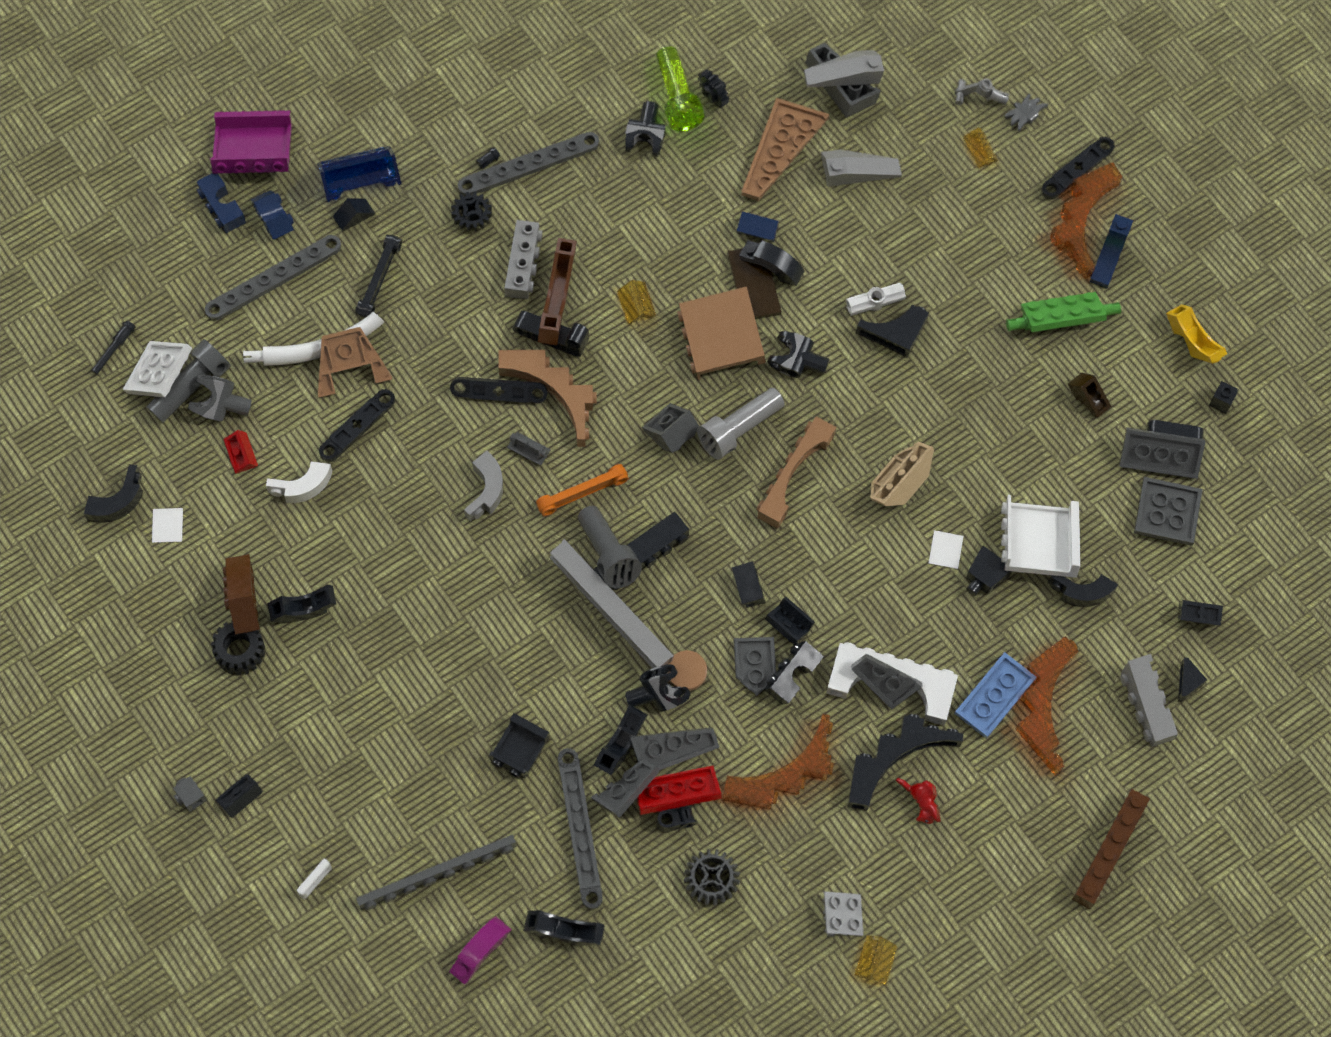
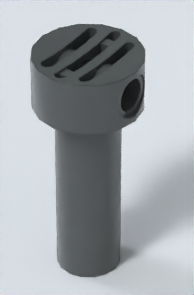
(206, 362)
(616, 562)

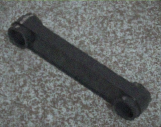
(391, 245)

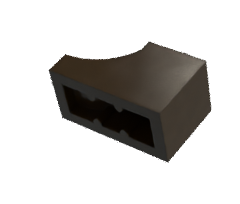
(1089, 392)

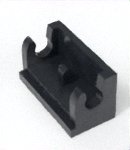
(748, 584)
(1200, 612)

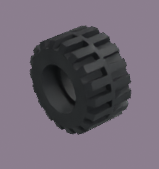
(242, 662)

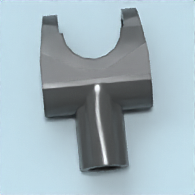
(220, 399)

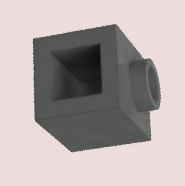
(188, 794)

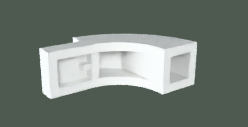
(304, 488)

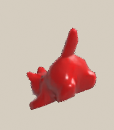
(924, 795)

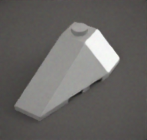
(854, 167)

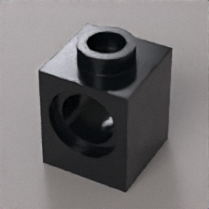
(1223, 397)

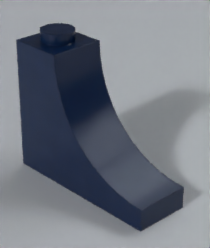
(1111, 251)

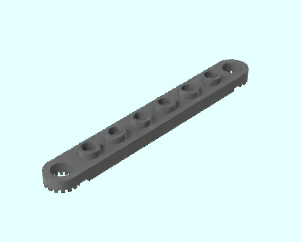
(529, 163)
(273, 277)
(580, 828)

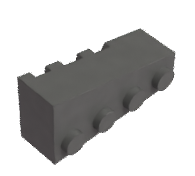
(848, 98)

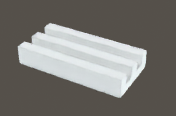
(314, 879)

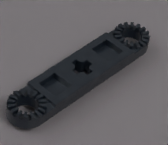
(1087, 159)
(484, 389)
(347, 434)

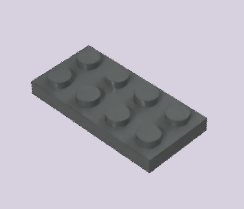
(1162, 453)

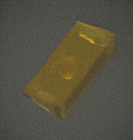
(980, 148)

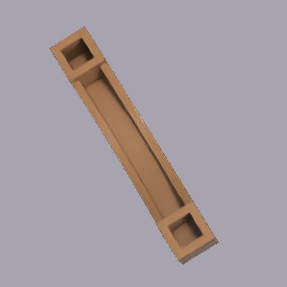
(817, 437)

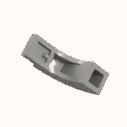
(491, 474)

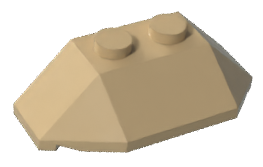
(902, 475)

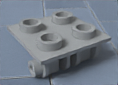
(843, 914)

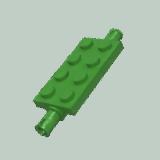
(1062, 312)

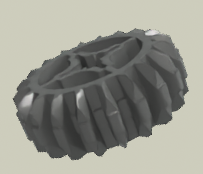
(718, 871)

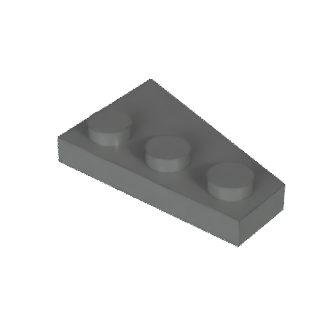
(885, 680)

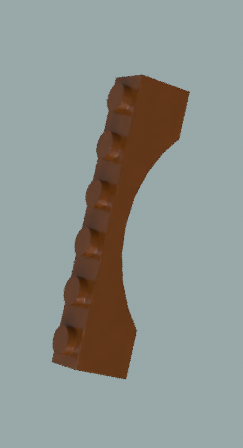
(557, 291)
(1111, 849)

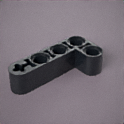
(570, 340)

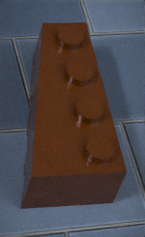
(240, 593)

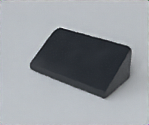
(239, 795)

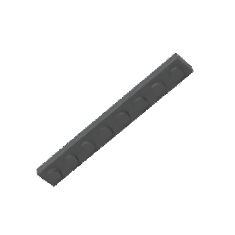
(429, 876)

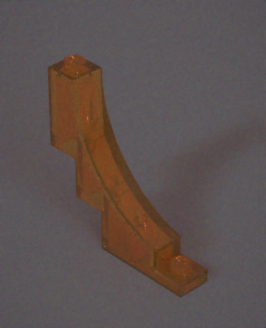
(1038, 726)

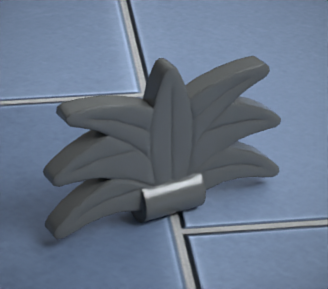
(1025, 112)

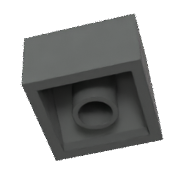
(671, 427)

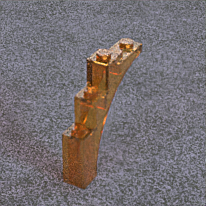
(1071, 233)
(759, 790)

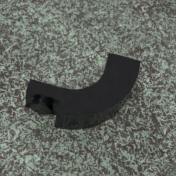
(118, 505)
(619, 746)

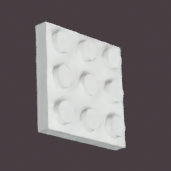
(157, 369)

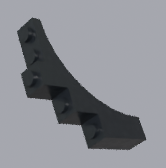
(913, 737)

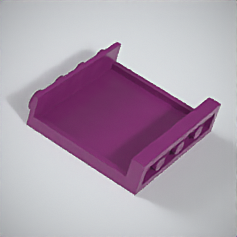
(252, 142)

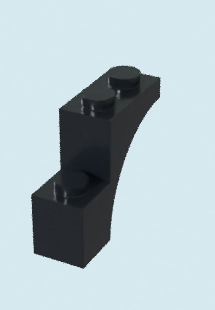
(567, 930)

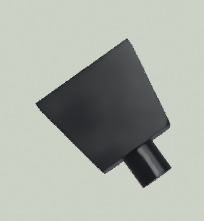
(986, 572)

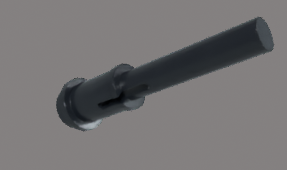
(119, 339)

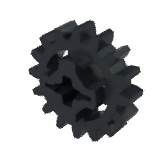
(713, 88)
(471, 209)

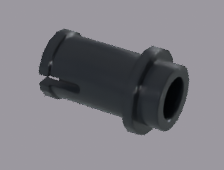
(488, 158)

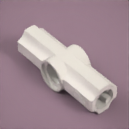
(865, 302)

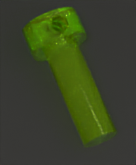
(684, 108)

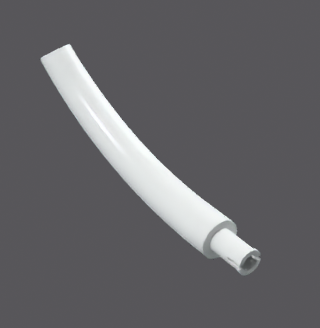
(304, 352)

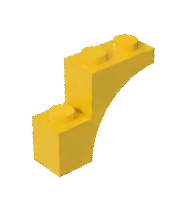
(1198, 341)

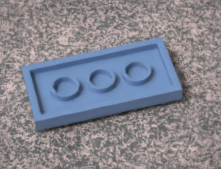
(995, 695)

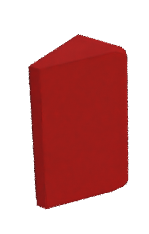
(240, 451)

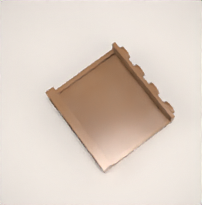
(721, 331)

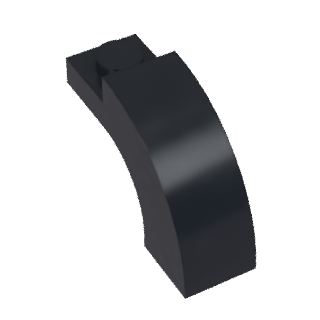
(775, 259)
(1083, 595)
(302, 607)

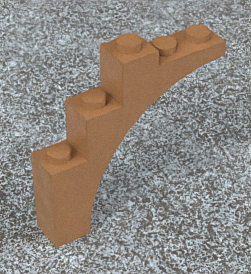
(535, 367)

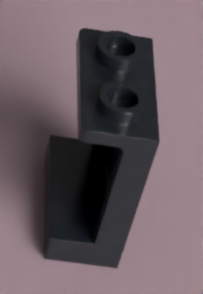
(519, 747)

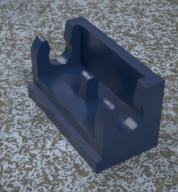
(758, 226)

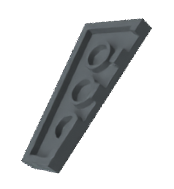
(673, 747)

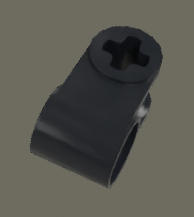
(680, 817)

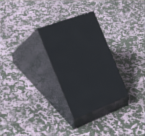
(352, 213)
(1189, 680)

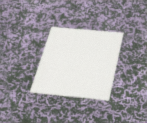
(167, 525)
(946, 549)

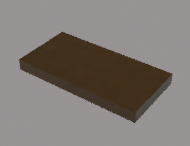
(758, 283)

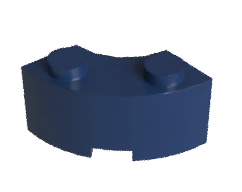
(272, 214)

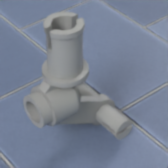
(983, 88)

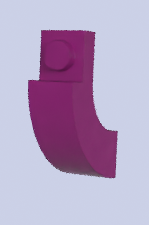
(479, 948)

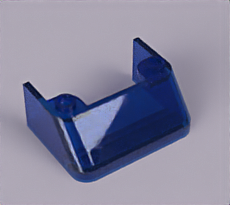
(358, 170)

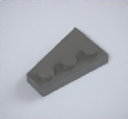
(625, 791)

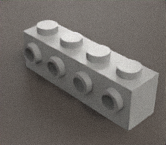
(522, 259)

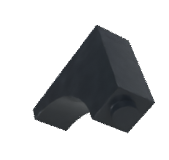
(898, 334)

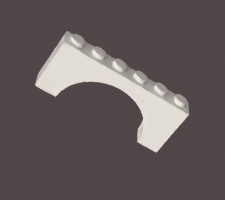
(936, 688)

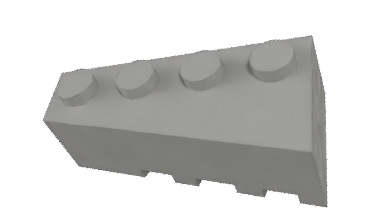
(1148, 701)

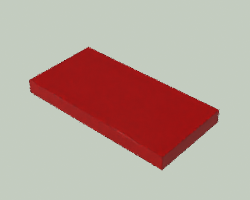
(679, 790)

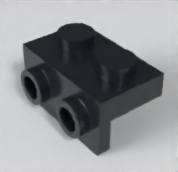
(790, 621)

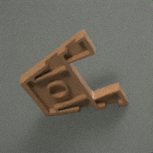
(346, 351)

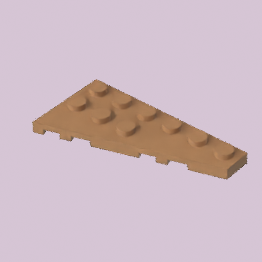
(784, 137)

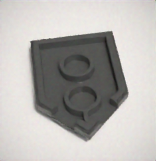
(754, 662)

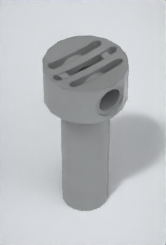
(720, 435)

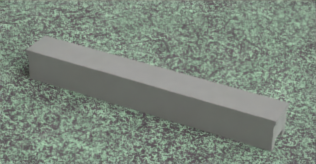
(610, 605)

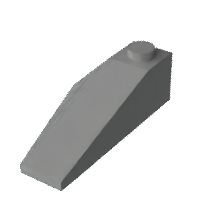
(849, 69)

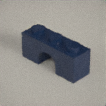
(227, 215)

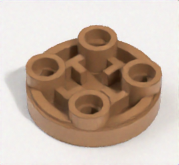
(690, 668)

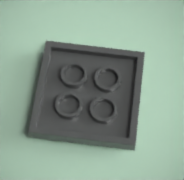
(1168, 511)

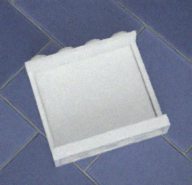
(1041, 539)

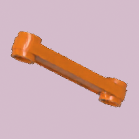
(548, 504)

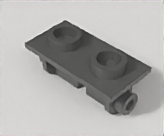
(528, 448)

